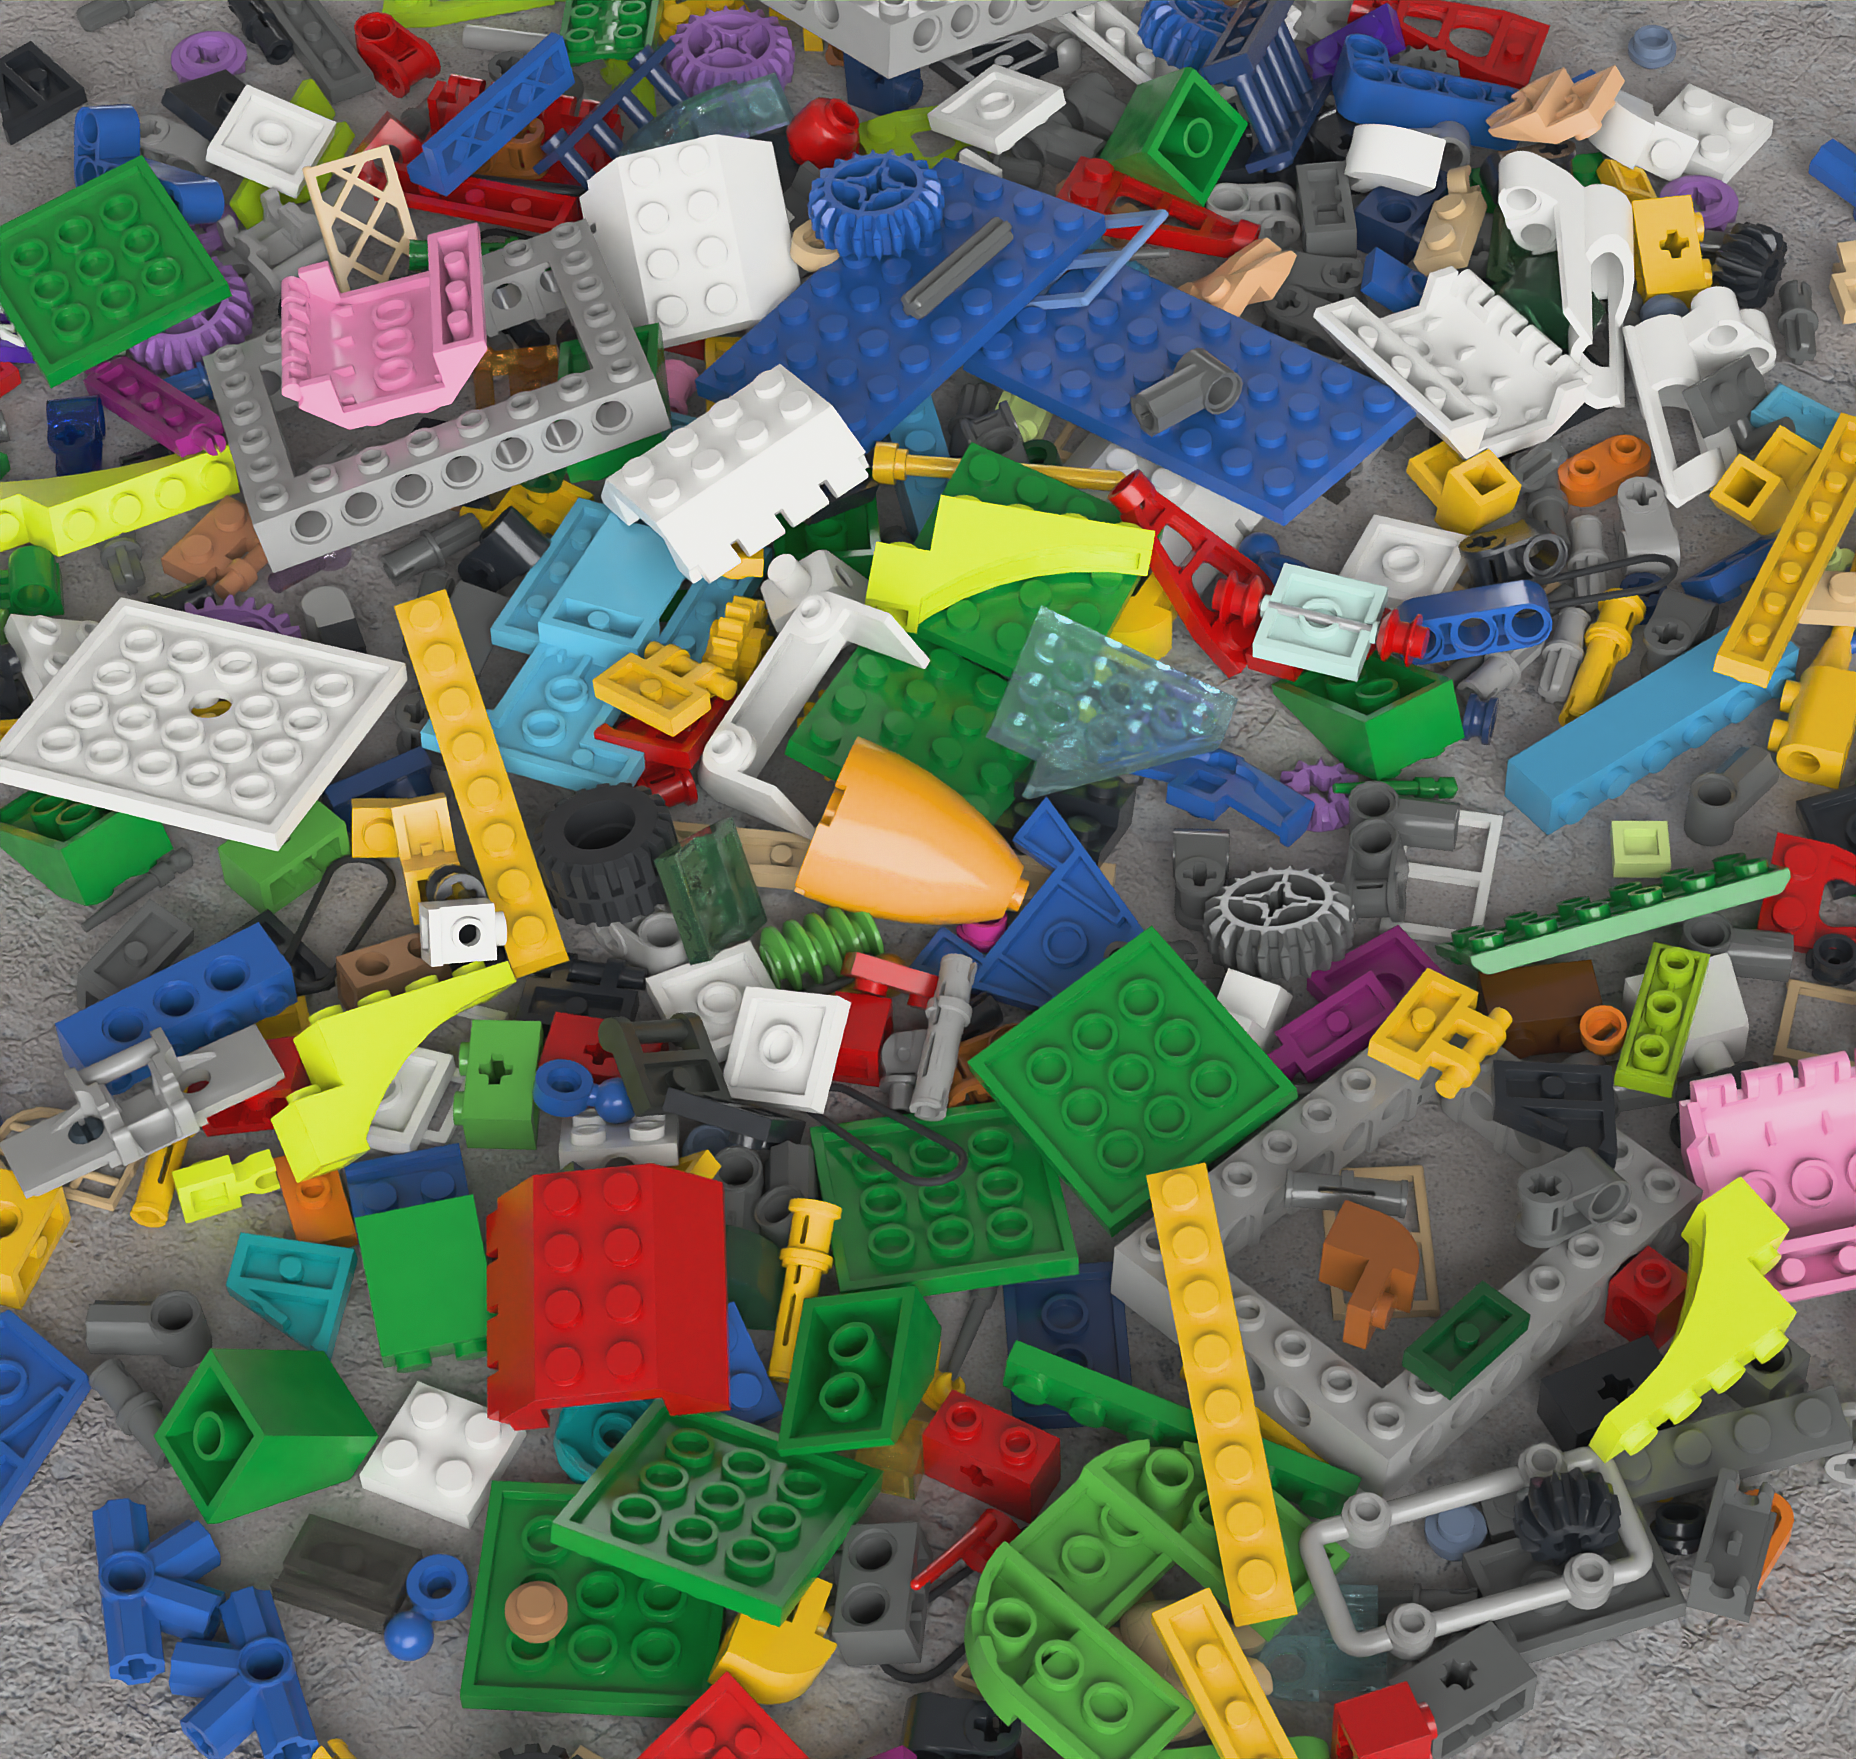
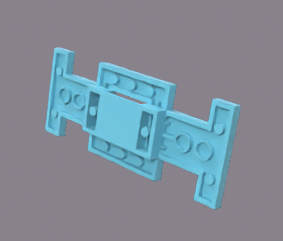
(577, 616)

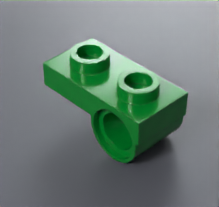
(32, 583)

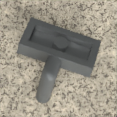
(1727, 399)

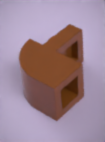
(1376, 1263)

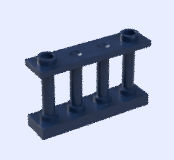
(643, 64)
(1269, 79)

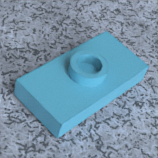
(1810, 418)

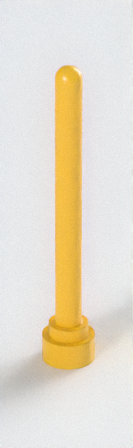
(895, 463)

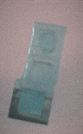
(723, 110)

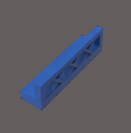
(494, 117)

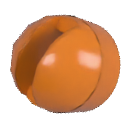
(1597, 1024)

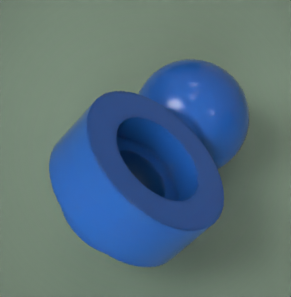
(1265, 552)
(568, 1089)
(410, 1633)

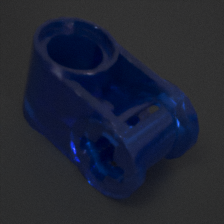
(76, 433)

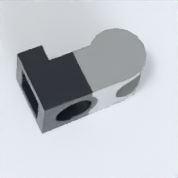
(331, 619)

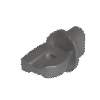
(900, 1063)

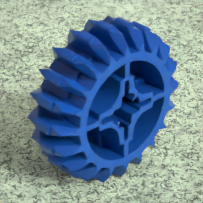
(1184, 30)
(876, 204)

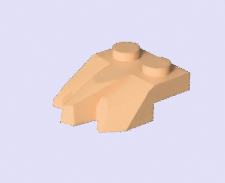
(1557, 108)
(1245, 278)

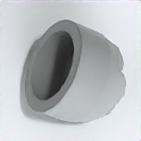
(1068, 52)

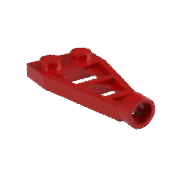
(1514, 45)
(1097, 187)
(1222, 642)
(1798, 905)

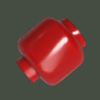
(823, 132)

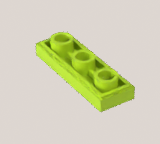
(1662, 1020)

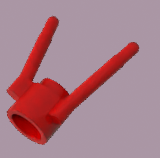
(974, 1547)

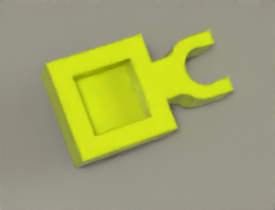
(216, 1184)

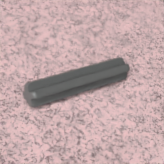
(957, 268)

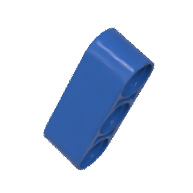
(1491, 603)

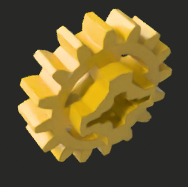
(739, 639)

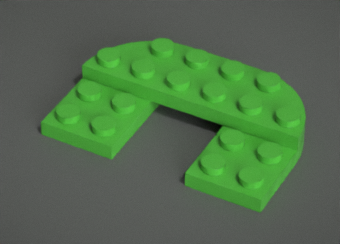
(1052, 1594)

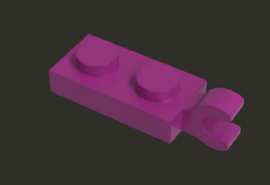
(1333, 1029)

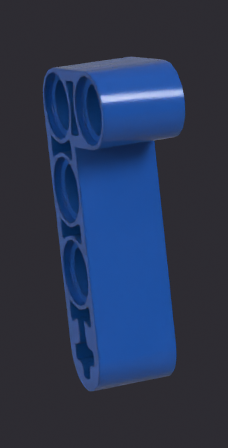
(1384, 93)
(111, 136)

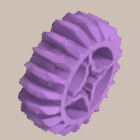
(728, 48)
(202, 334)

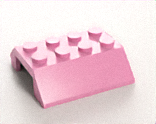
(387, 344)
(1795, 1151)

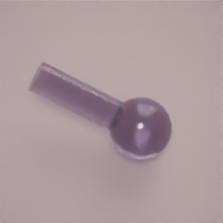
(291, 576)

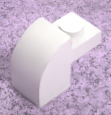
(1643, 140)
(1393, 159)
(1255, 1006)

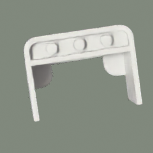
(779, 693)

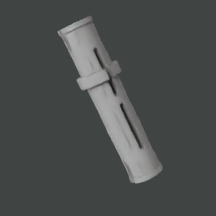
(947, 1017)

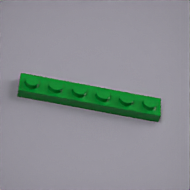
(1139, 1415)

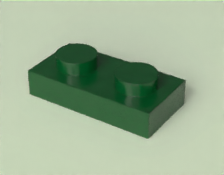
(1466, 1340)

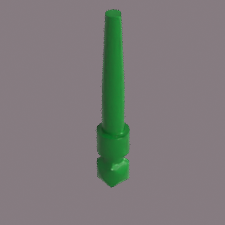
(1420, 787)

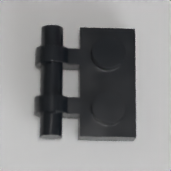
(562, 994)

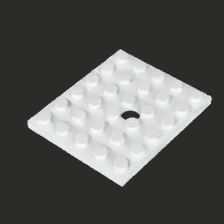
(124, 736)

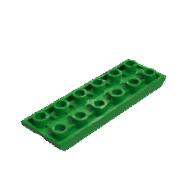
(609, 28)
(1625, 913)

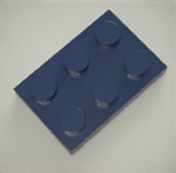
(1073, 1320)

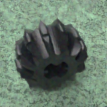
(1750, 263)
(1566, 1515)

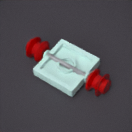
(1320, 621)

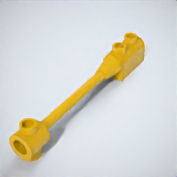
(1821, 714)

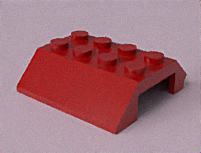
(501, 202)
(607, 1293)

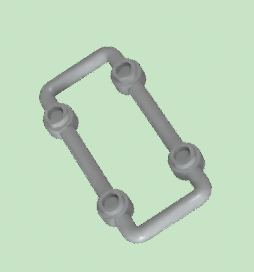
(1410, 1626)

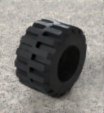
(602, 853)

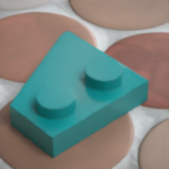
(294, 1286)

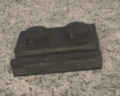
(345, 1574)

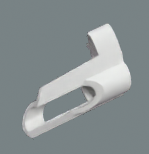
(1595, 254)
(1675, 353)

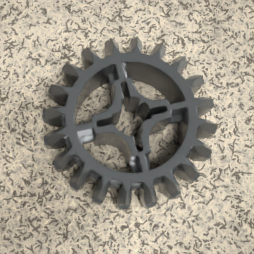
(1279, 923)

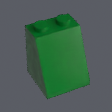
(1176, 135)
(426, 1282)
(263, 1430)

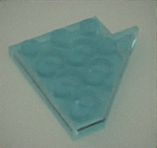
(1100, 708)

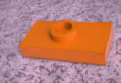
(317, 1207)

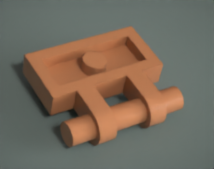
(216, 548)

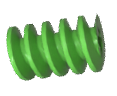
(817, 945)

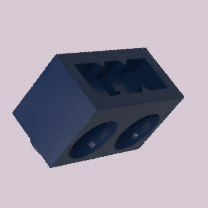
(1396, 219)

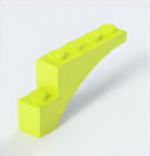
(102, 504)
(993, 545)
(357, 1056)
(1724, 1321)

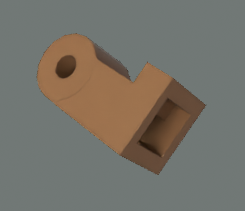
(383, 967)

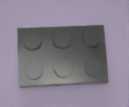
(1561, 1625)

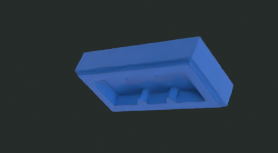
(1391, 282)

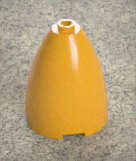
(907, 847)

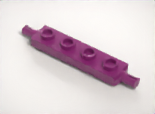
(156, 407)

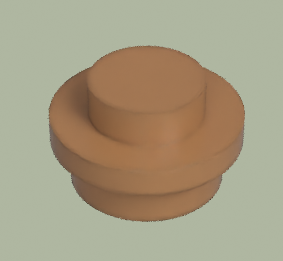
(536, 1611)

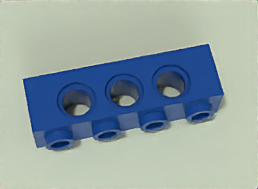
(190, 1000)

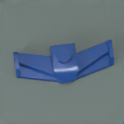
(1220, 780)

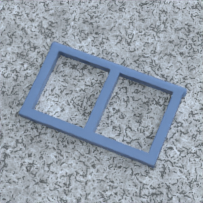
(1113, 260)

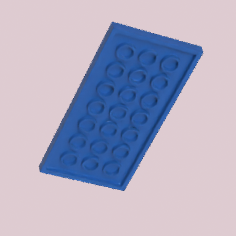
(847, 321)
(1272, 452)

